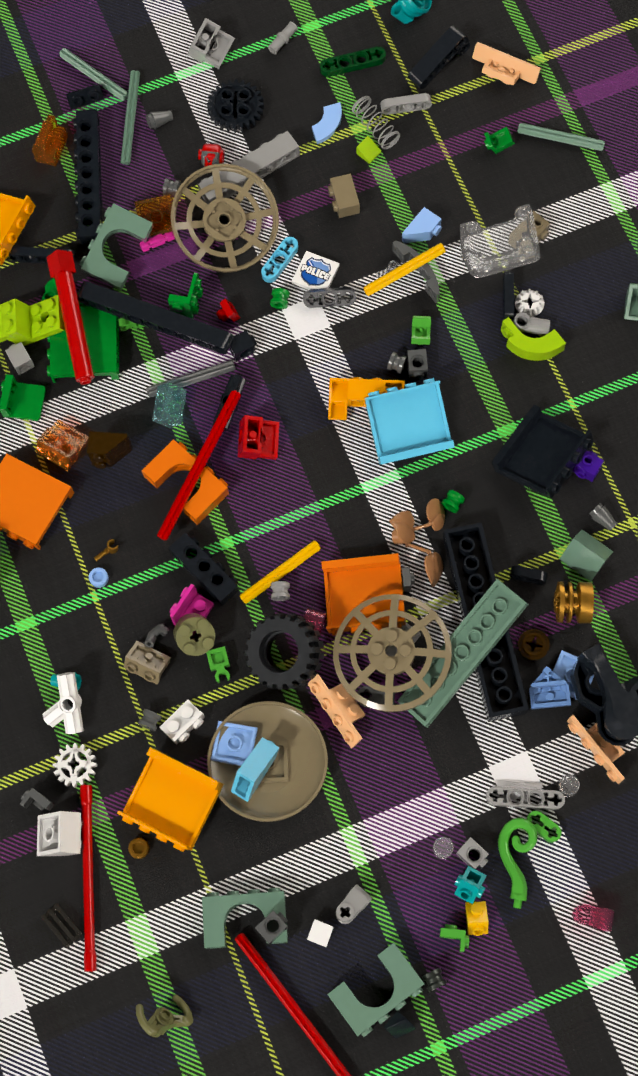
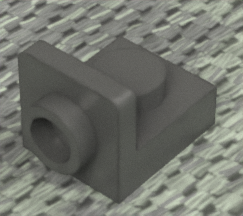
(40, 801)

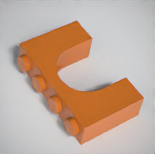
(176, 458)

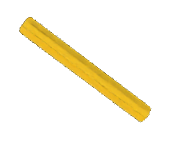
(404, 269)
(280, 572)

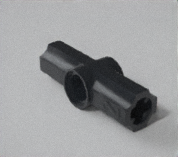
(235, 383)

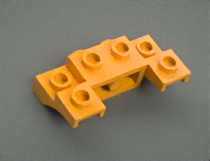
(351, 393)

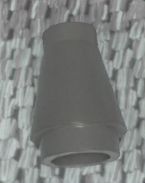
(158, 118)
(603, 516)

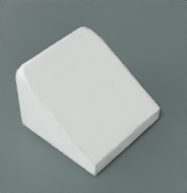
(320, 933)

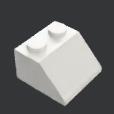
(59, 834)

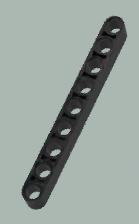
(155, 317)

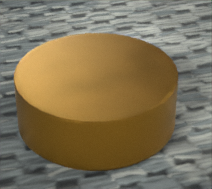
(138, 848)

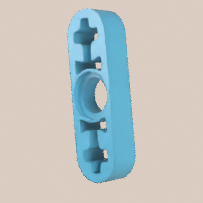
(279, 267)

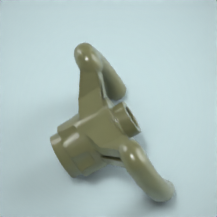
(163, 1018)

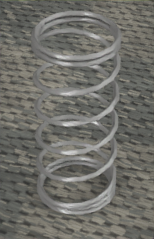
(389, 134)

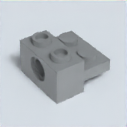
(203, 41)

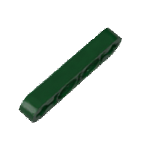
(351, 58)

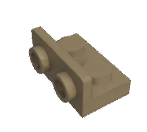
(146, 662)

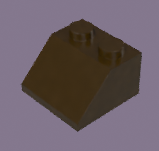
(107, 448)

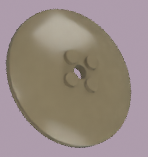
(296, 771)

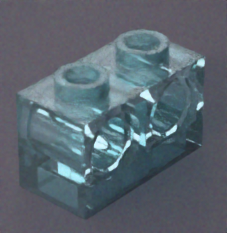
(169, 405)

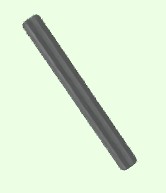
(195, 377)

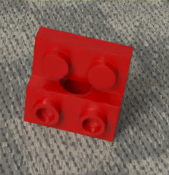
(253, 445)

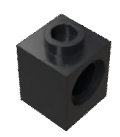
(242, 346)

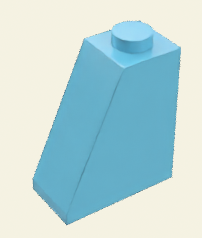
(254, 769)

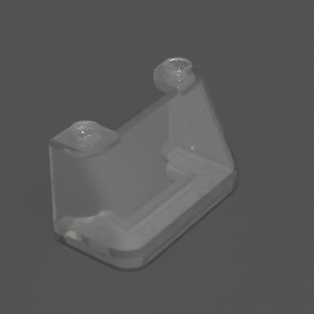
(501, 245)

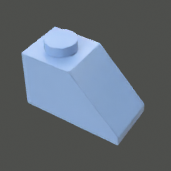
(422, 227)

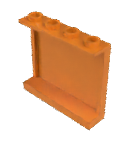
(28, 501)
(357, 580)

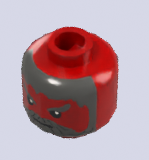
(211, 154)

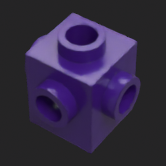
(589, 466)

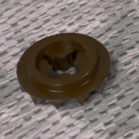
(541, 640)

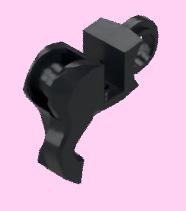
(613, 704)

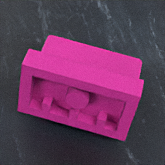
(190, 603)

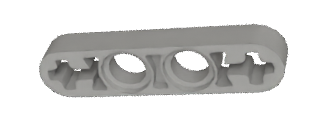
(525, 798)

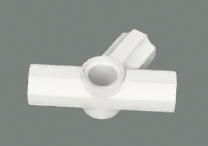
(61, 710)

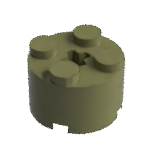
(183, 634)

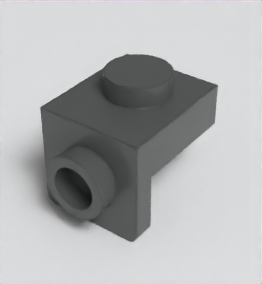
(407, 579)

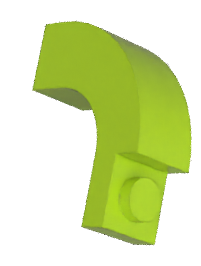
(532, 348)

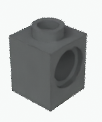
(417, 356)
(272, 936)

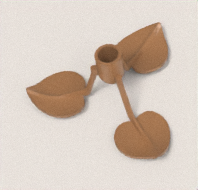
(404, 534)

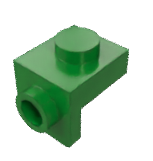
(499, 140)

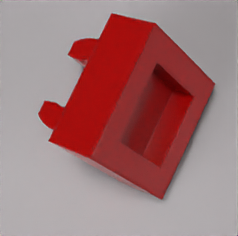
(228, 311)

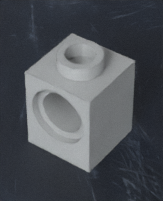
(19, 358)
(471, 845)

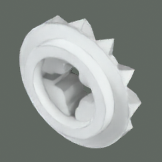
(522, 306)

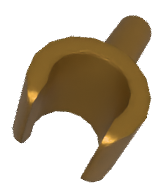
(107, 550)

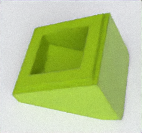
(368, 150)

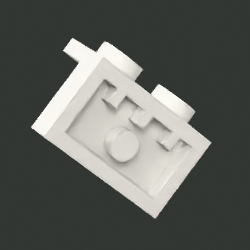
(182, 722)

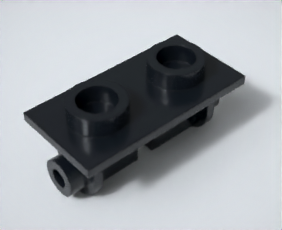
(84, 96)

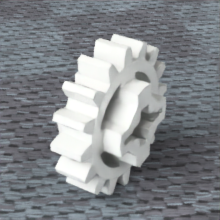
(75, 773)

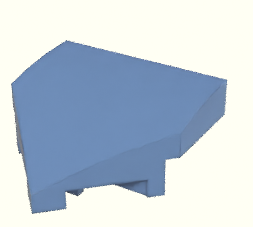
(549, 691)

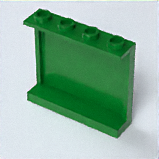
(102, 341)

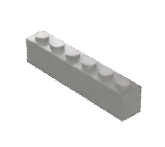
(261, 161)

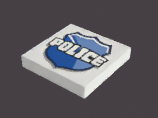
(315, 272)

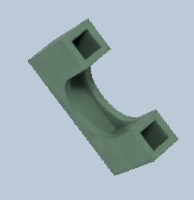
(117, 221)
(217, 909)
(405, 984)

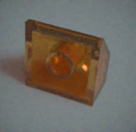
(156, 211)

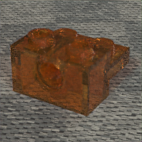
(49, 133)
(61, 444)

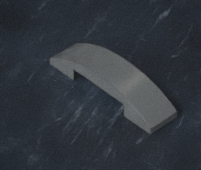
(407, 253)

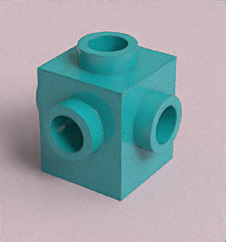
(470, 885)

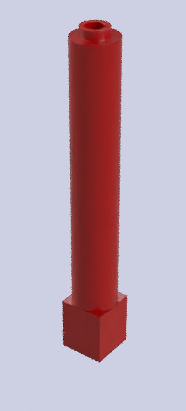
(62, 268)

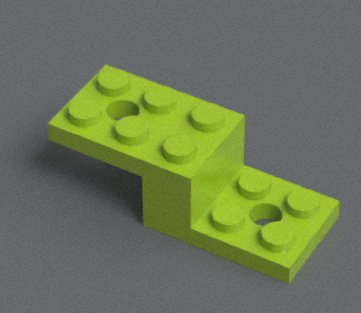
(27, 323)

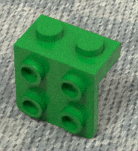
(187, 305)
(21, 399)

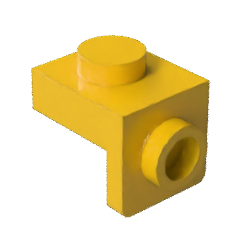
(477, 918)

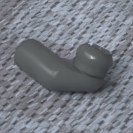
(153, 633)

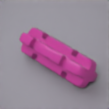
(156, 241)

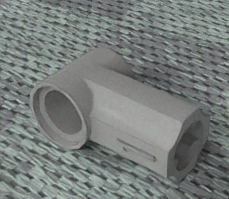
(531, 324)

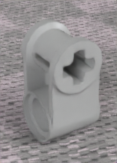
(355, 902)

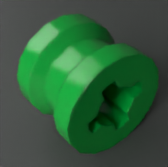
(279, 298)
(453, 501)

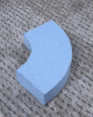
(328, 123)

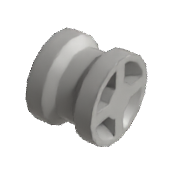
(280, 591)

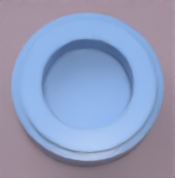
(98, 577)

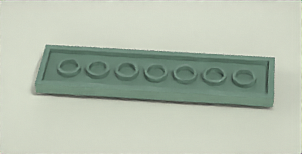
(470, 646)

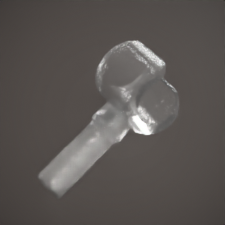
(391, 266)

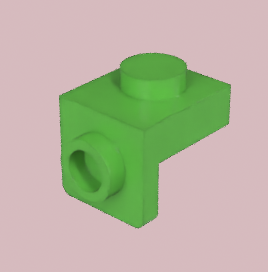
(421, 330)
(452, 932)

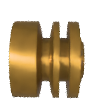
(574, 602)

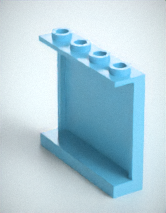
(408, 421)

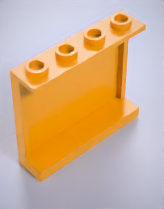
(13, 218)
(171, 800)

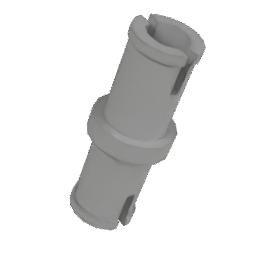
(282, 37)

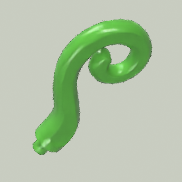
(519, 883)

